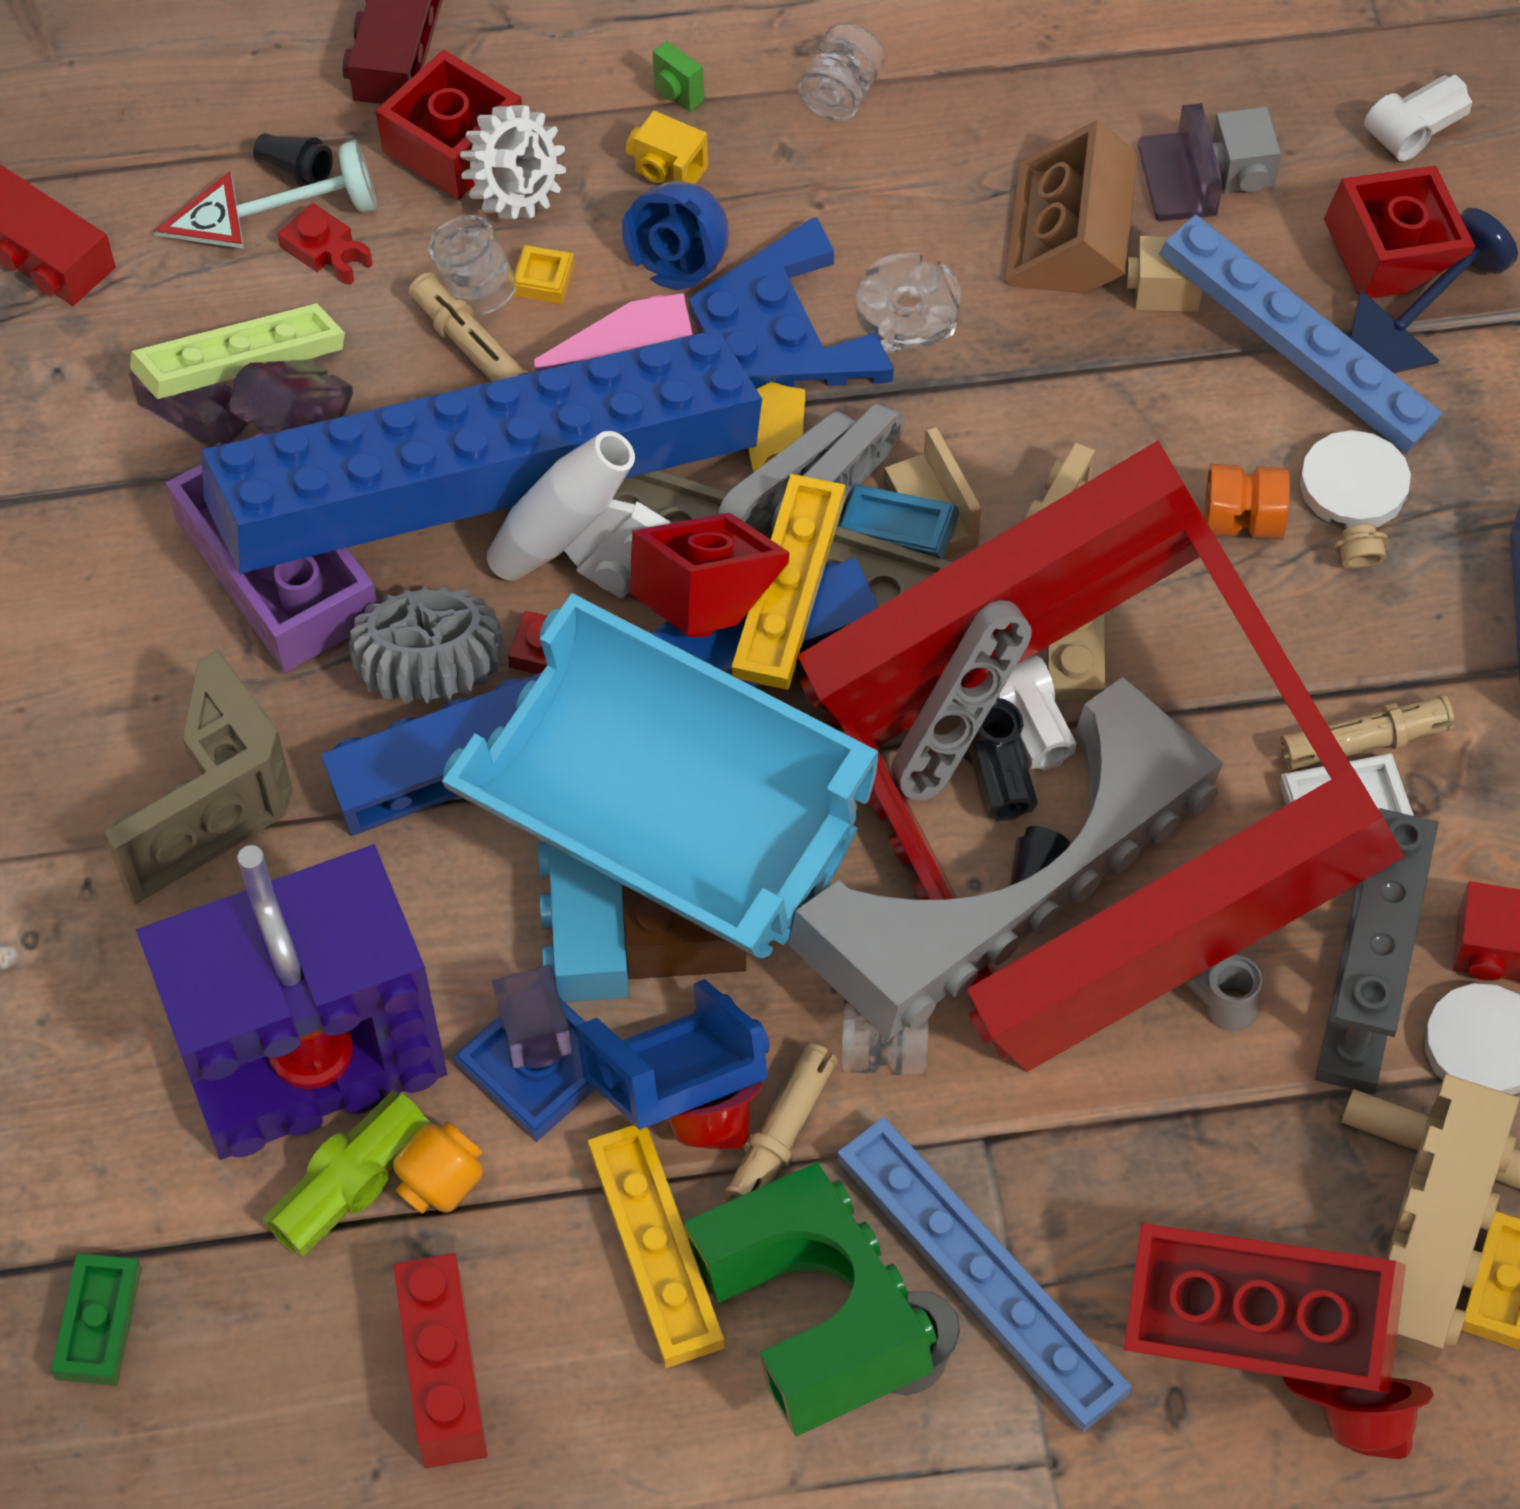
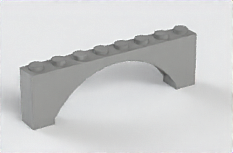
(909, 954)

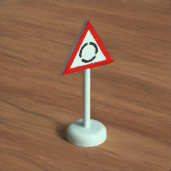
(215, 213)

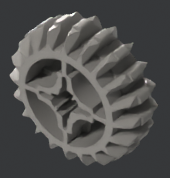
(426, 644)

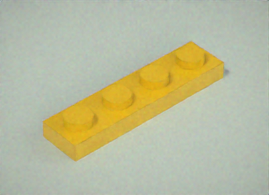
(781, 615)
(656, 1245)

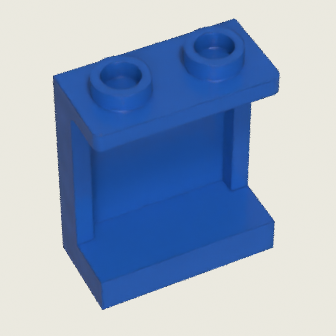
(678, 1062)

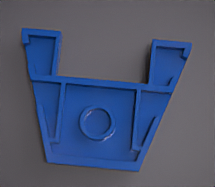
(768, 325)

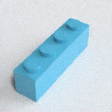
(587, 929)

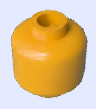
(438, 1167)

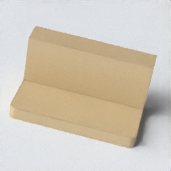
(939, 478)

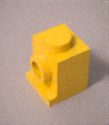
(668, 150)

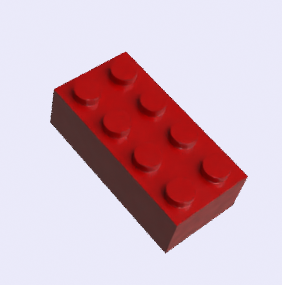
(1265, 1307)

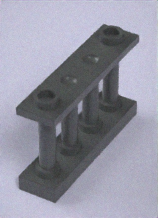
(1376, 959)

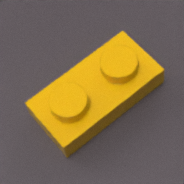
(1495, 1296)

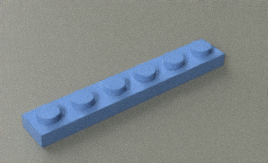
(1300, 334)
(984, 1275)

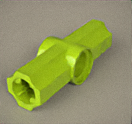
(344, 1174)

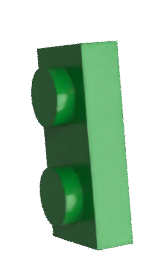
(96, 1319)

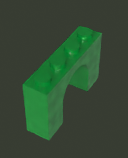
(809, 1226)

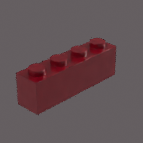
(388, 46)

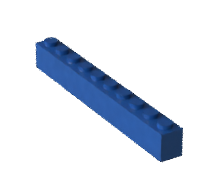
(404, 765)

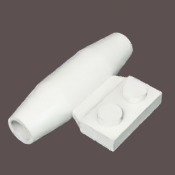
(576, 514)

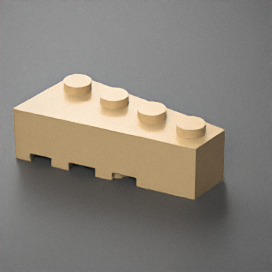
(1446, 1207)

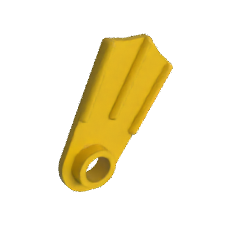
(779, 422)

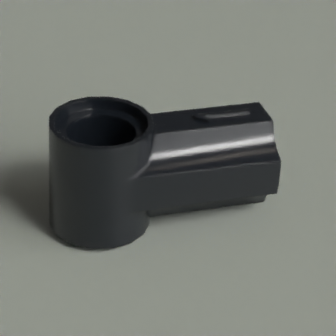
(1001, 764)

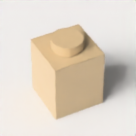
(1157, 282)

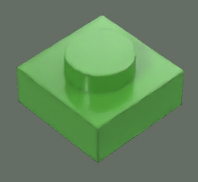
(678, 76)

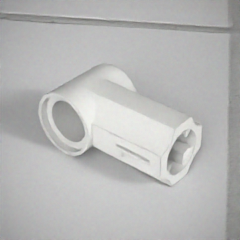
(1409, 122)
(1045, 733)

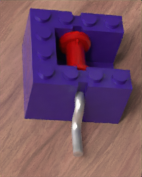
(296, 999)

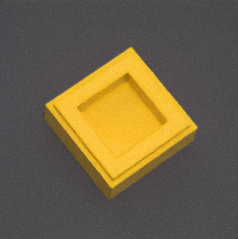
(543, 274)

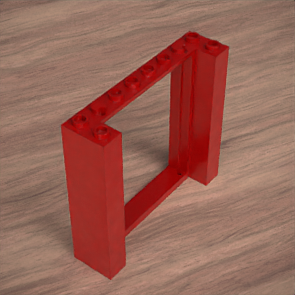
(1061, 574)

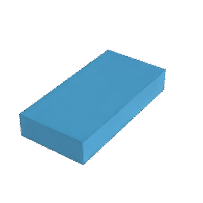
(901, 519)

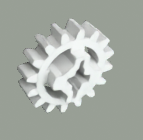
(513, 162)

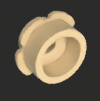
(1361, 546)

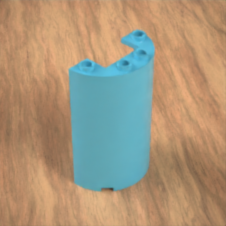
(671, 778)

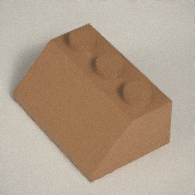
(1073, 213)

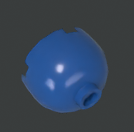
(676, 233)

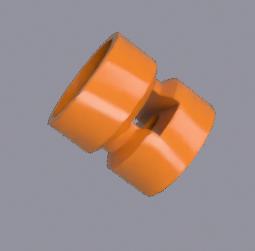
(1247, 501)

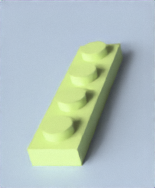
(223, 352)

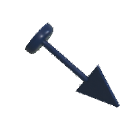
(1388, 339)

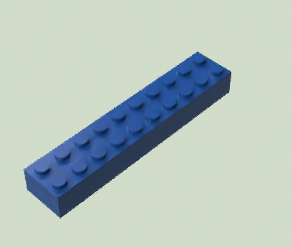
(471, 448)

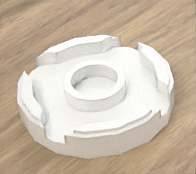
(1355, 479)
(1476, 1036)

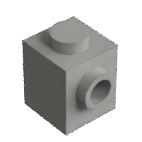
(1246, 150)

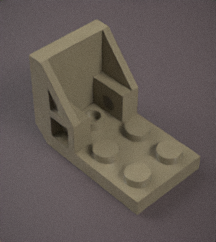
(235, 797)

